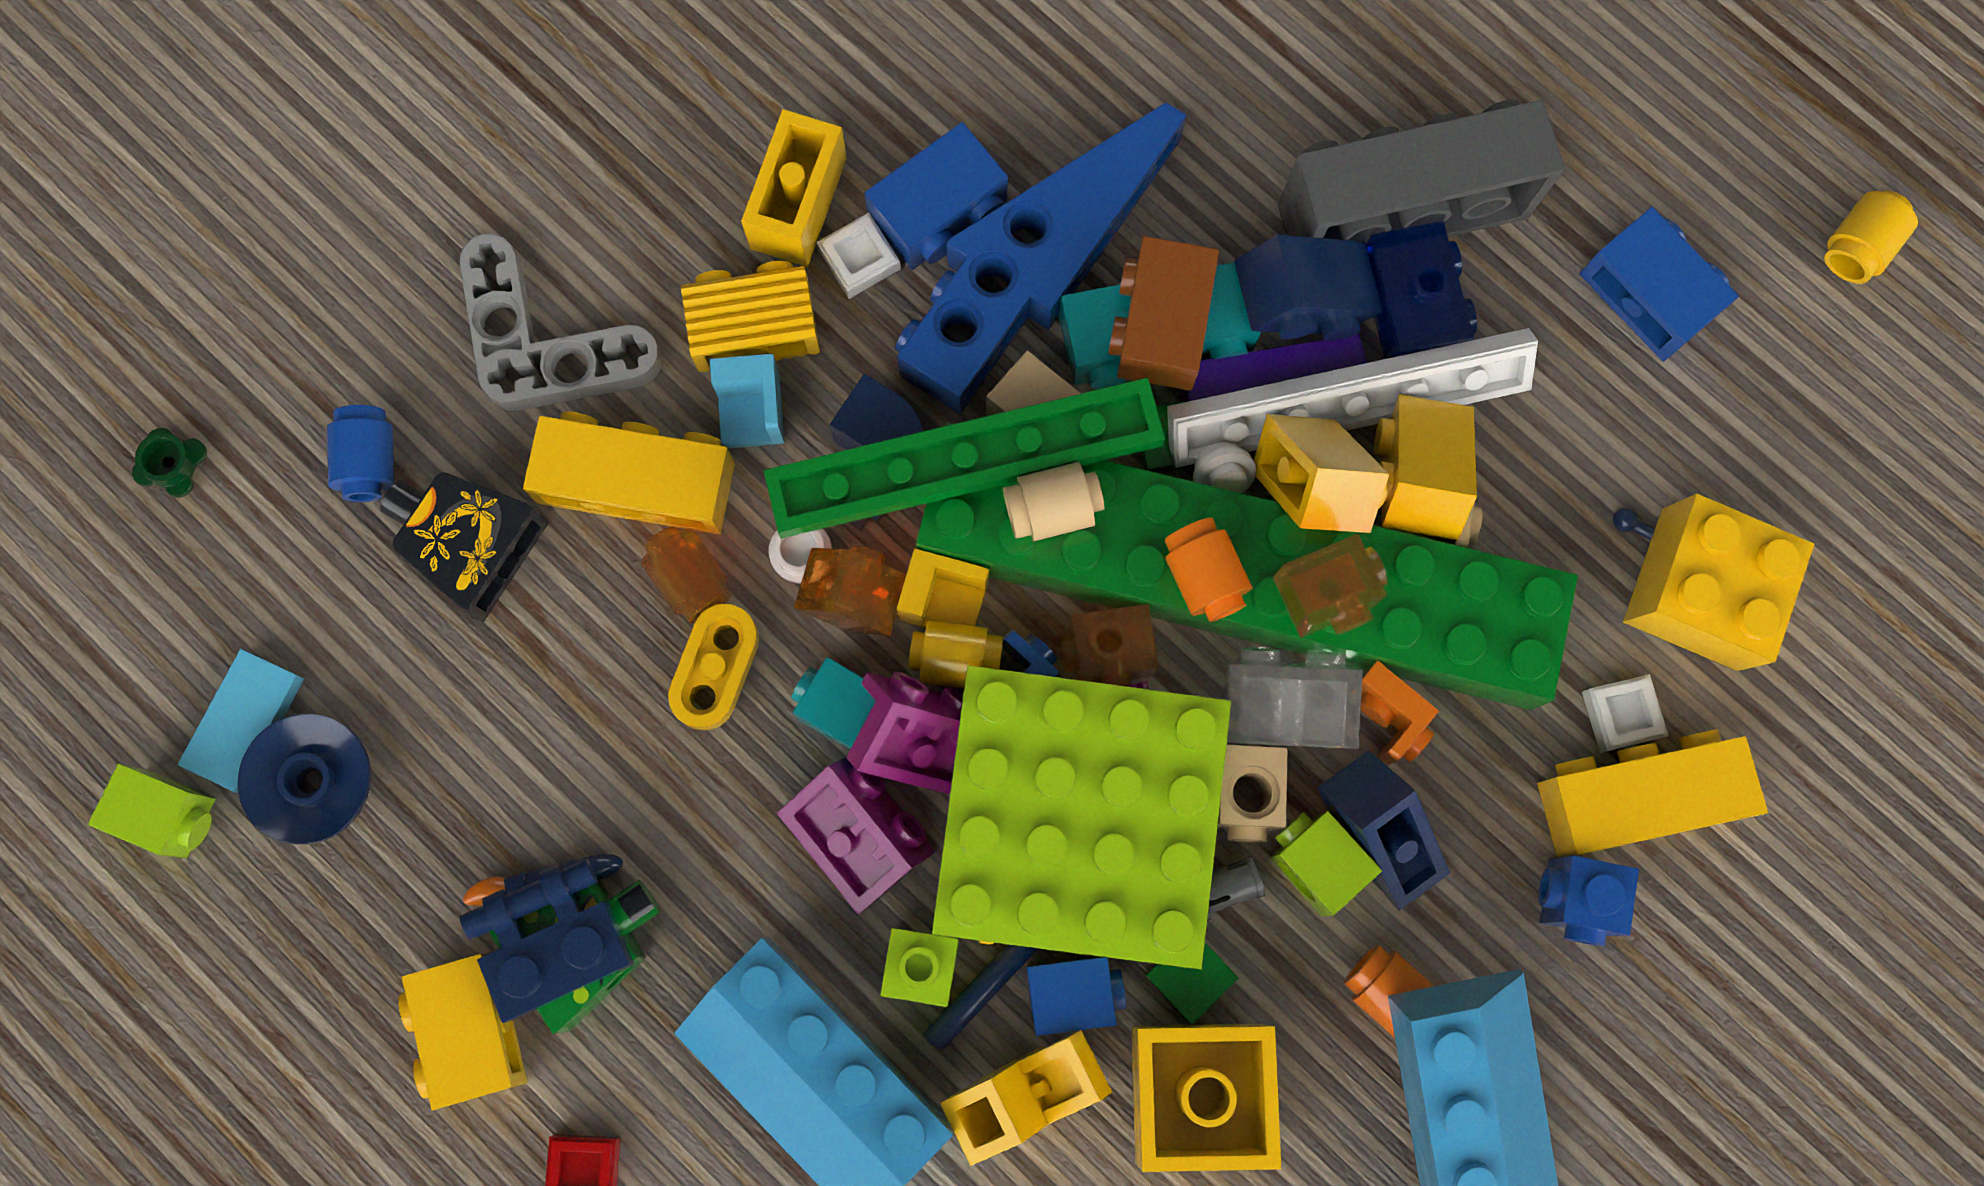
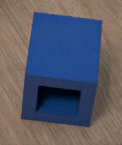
(1074, 995)

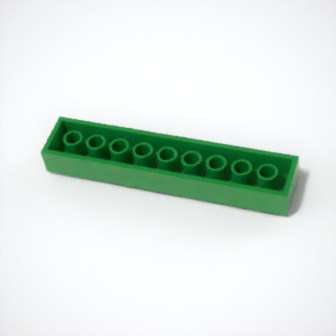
(1447, 615)

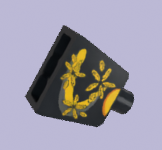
(463, 537)

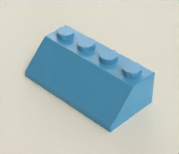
(811, 1075)
(1473, 1083)

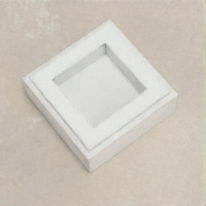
(858, 255)
(1625, 713)

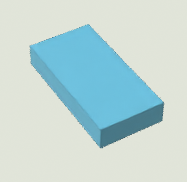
(246, 703)

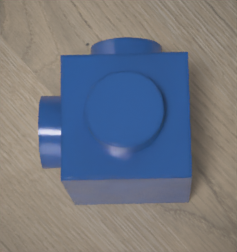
(1588, 898)

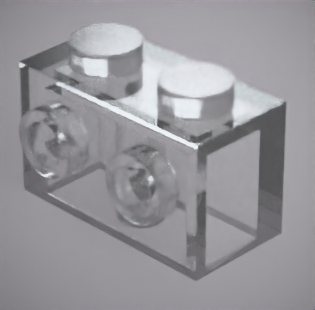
(1293, 700)

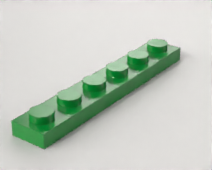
(963, 457)

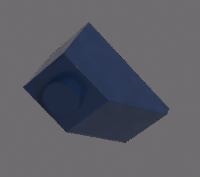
(1388, 825)

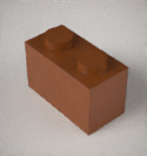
(1166, 312)

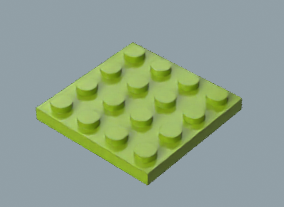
(1082, 817)

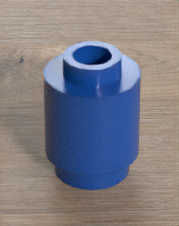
(360, 453)

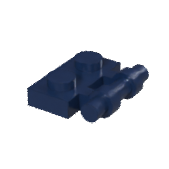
(556, 959)

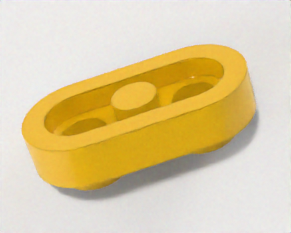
(713, 668)

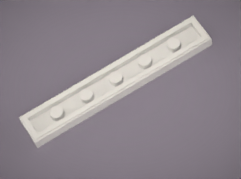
(1357, 393)

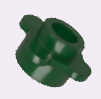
(151, 459)

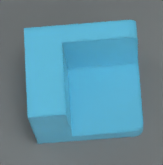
(748, 400)

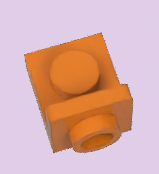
(1393, 702)

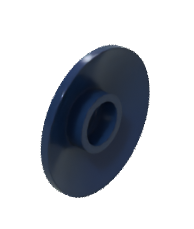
(275, 772)

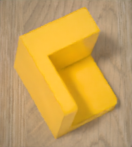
(941, 590)

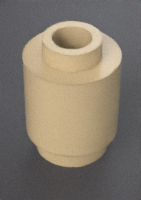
(1053, 502)

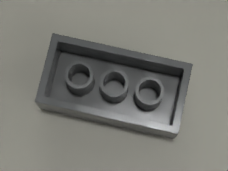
(1450, 170)

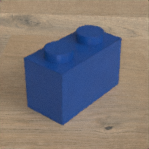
(937, 196)
(1658, 283)

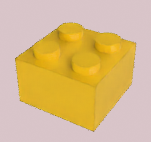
(1719, 583)
(1205, 1097)

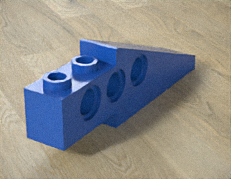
(1077, 217)

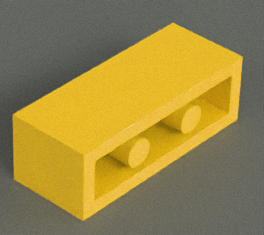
(630, 472)
(1651, 793)

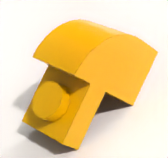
(1025, 1097)

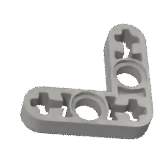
(521, 351)

